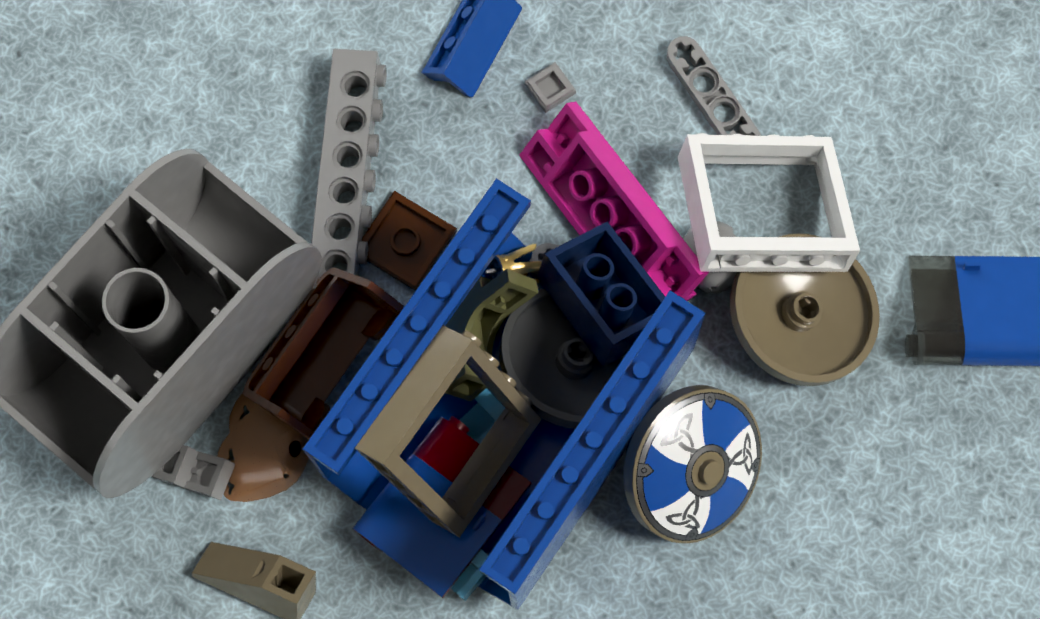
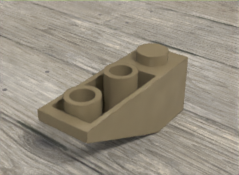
(258, 578)

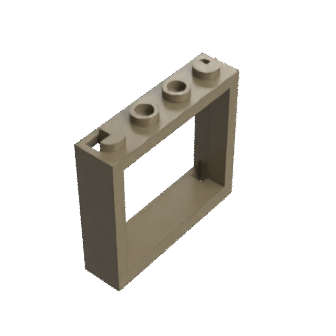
(413, 404)

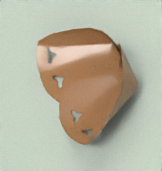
(260, 453)

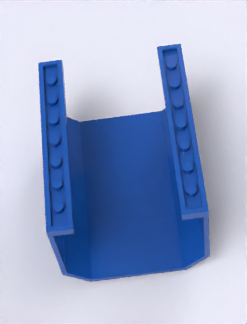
(559, 461)

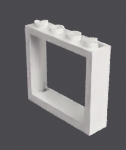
(767, 253)

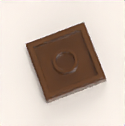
(406, 240)

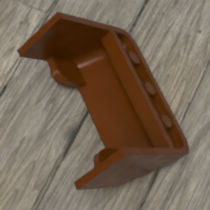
(319, 348)

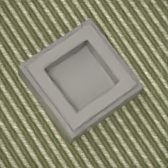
(550, 87)

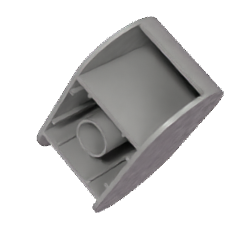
(151, 321)

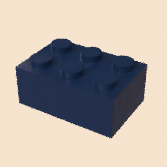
(601, 291)

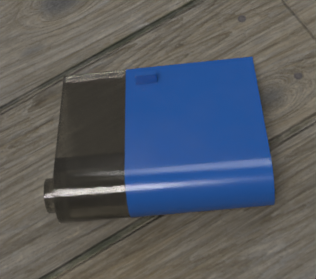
(975, 311)

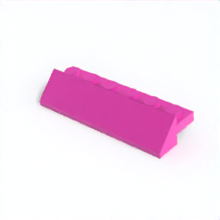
(597, 187)

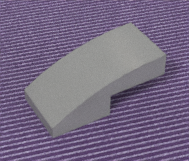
(197, 472)

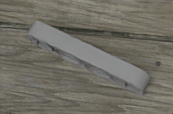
(717, 96)

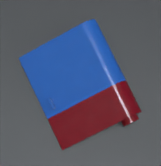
(411, 538)

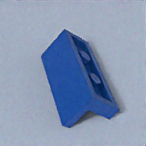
(471, 43)

